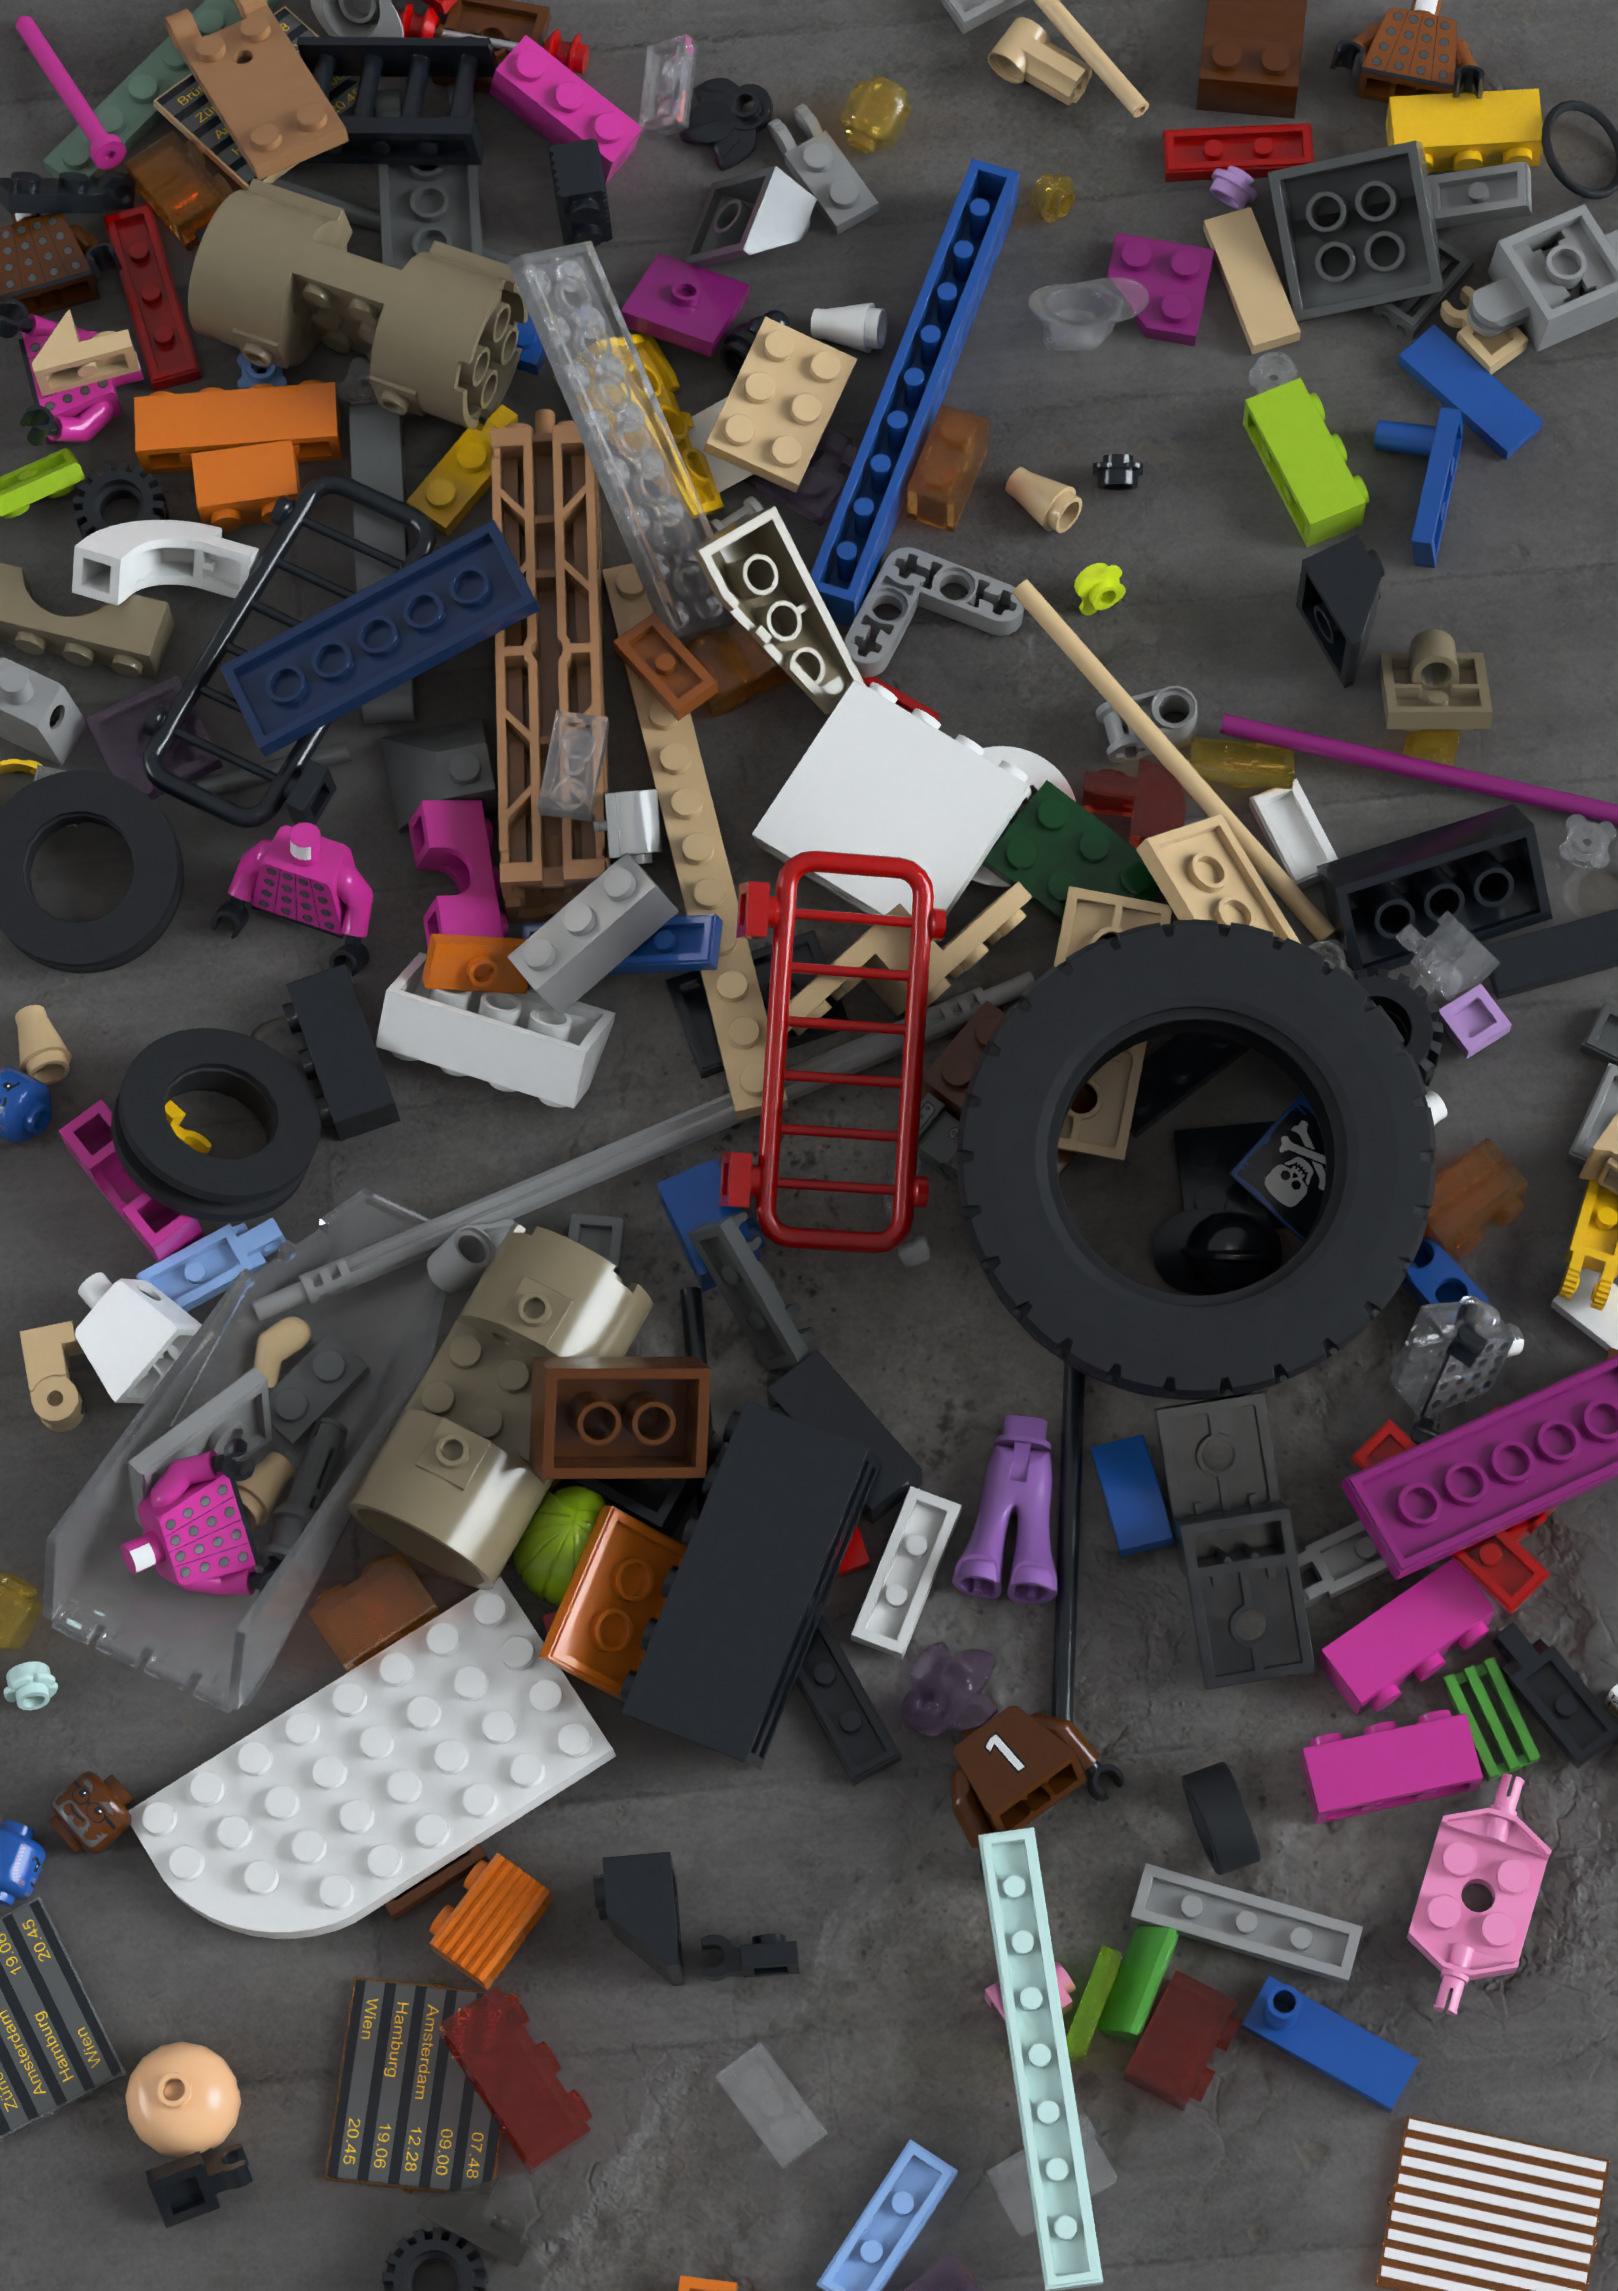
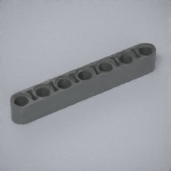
(379, 462)

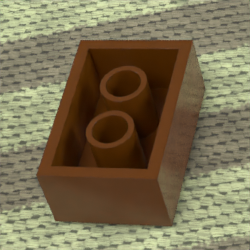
(619, 1417)

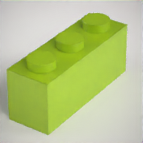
(1305, 461)

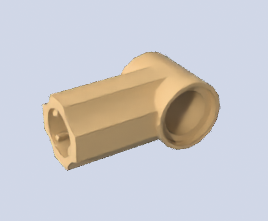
(1030, 56)

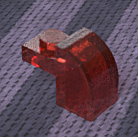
(1151, 799)

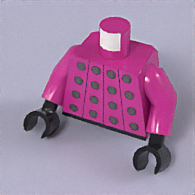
(69, 414)
(306, 883)
(199, 1527)

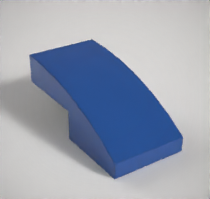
(1132, 1495)

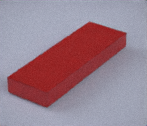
(1254, 149)

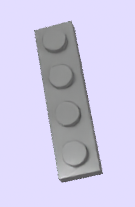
(1247, 1923)

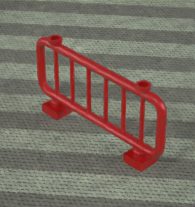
(738, 1175)

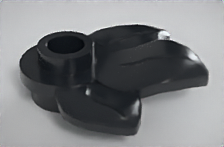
(721, 122)

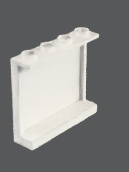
(895, 790)

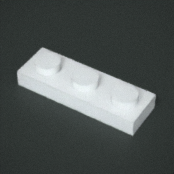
(906, 1572)

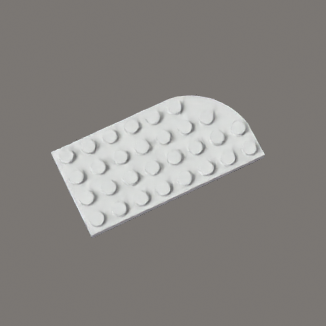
(375, 1777)

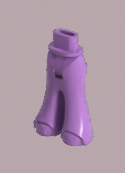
(1018, 1485)

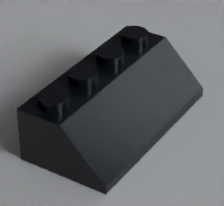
(1475, 868)

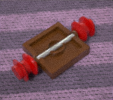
(504, 24)

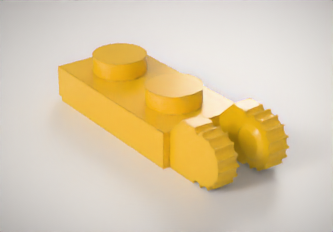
(1593, 1244)

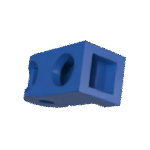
(1437, 1278)

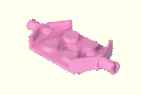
(1485, 1849)

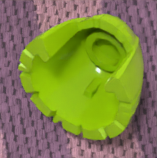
(556, 1540)

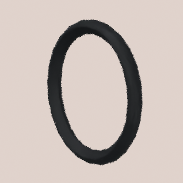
(1551, 159)

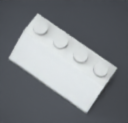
(495, 1036)

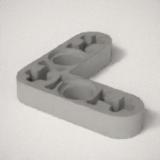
(911, 593)

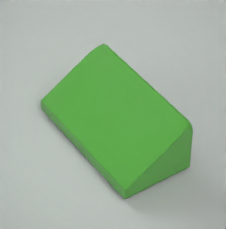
(1138, 1982)

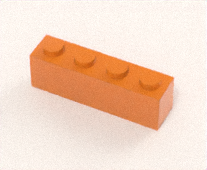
(177, 425)

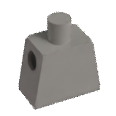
(29, 705)

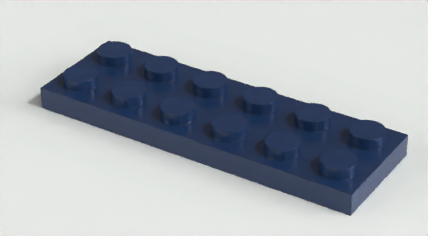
(379, 638)

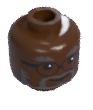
(91, 1812)

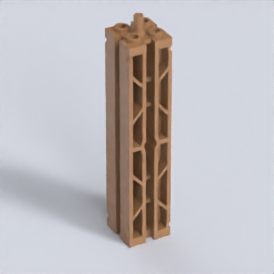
(548, 661)

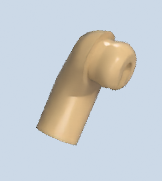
(278, 1344)

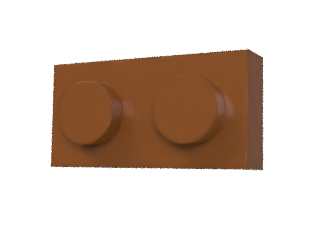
(665, 666)

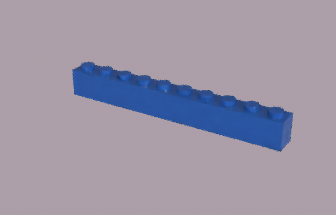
(915, 388)

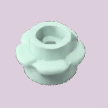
(30, 1685)

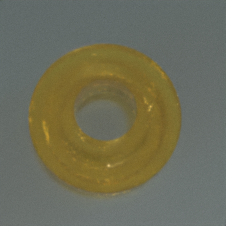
(1053, 196)

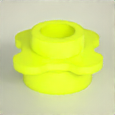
(1099, 587)

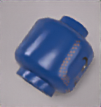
(23, 1106)
(19, 1862)

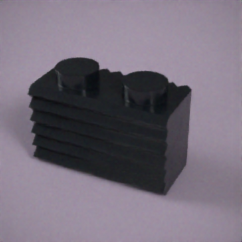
(580, 192)

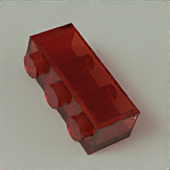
(516, 2079)

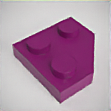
(1175, 280)

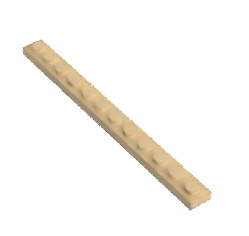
(698, 862)

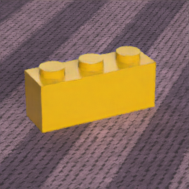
(1469, 130)

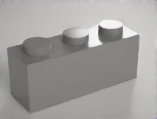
(593, 934)

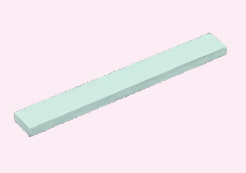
(1040, 2060)

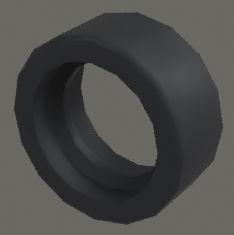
(1221, 1818)

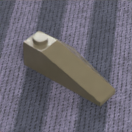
(775, 599)

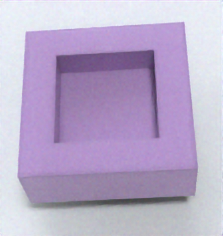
(1474, 1021)

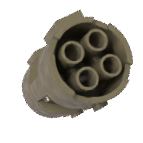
(281, 281)
(456, 1466)

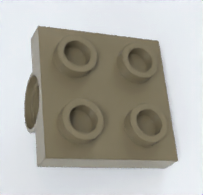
(1438, 694)

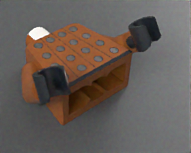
(1410, 56)

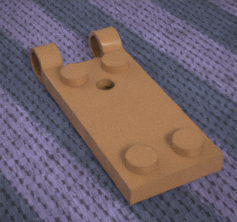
(265, 104)

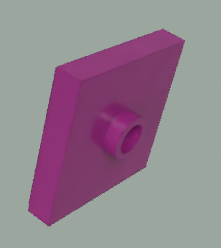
(684, 304)

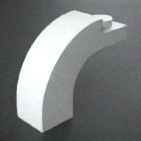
(159, 552)

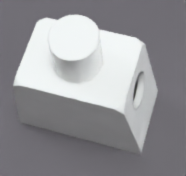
(131, 1335)

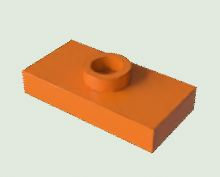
(473, 964)

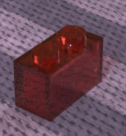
(1181, 2041)

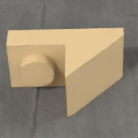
(73, 363)

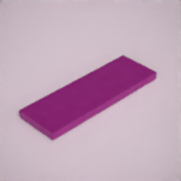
(1491, 1471)

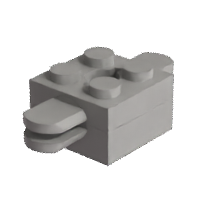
(1536, 271)

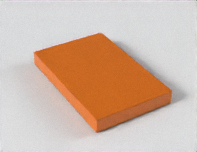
(611, 1600)

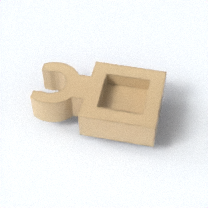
(1489, 352)

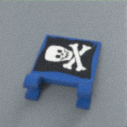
(1287, 1168)

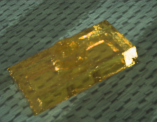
(1242, 763)

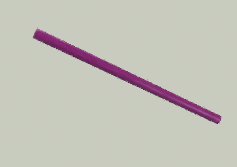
(1419, 769)

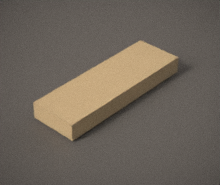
(1251, 280)

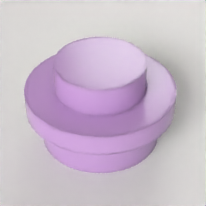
(1233, 187)

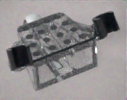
(1451, 1358)

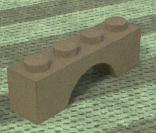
(123, 637)

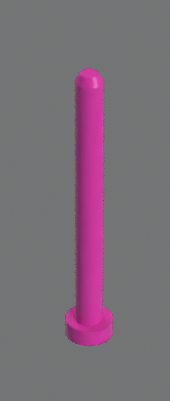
(105, 148)

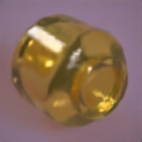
(875, 114)
(18, 1611)

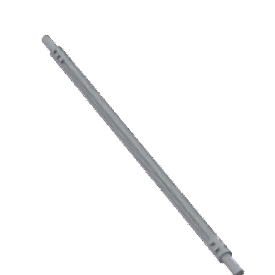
(615, 1157)

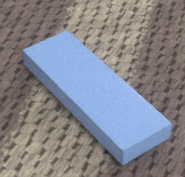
(889, 2222)

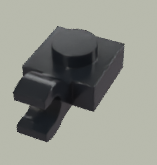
(764, 1957)
(191, 2187)

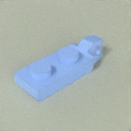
(213, 1262)

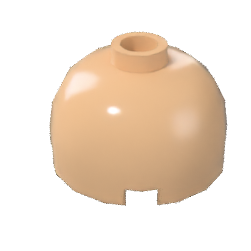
(182, 2099)

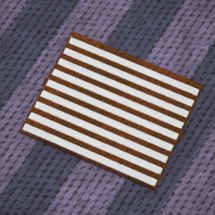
(1489, 2213)

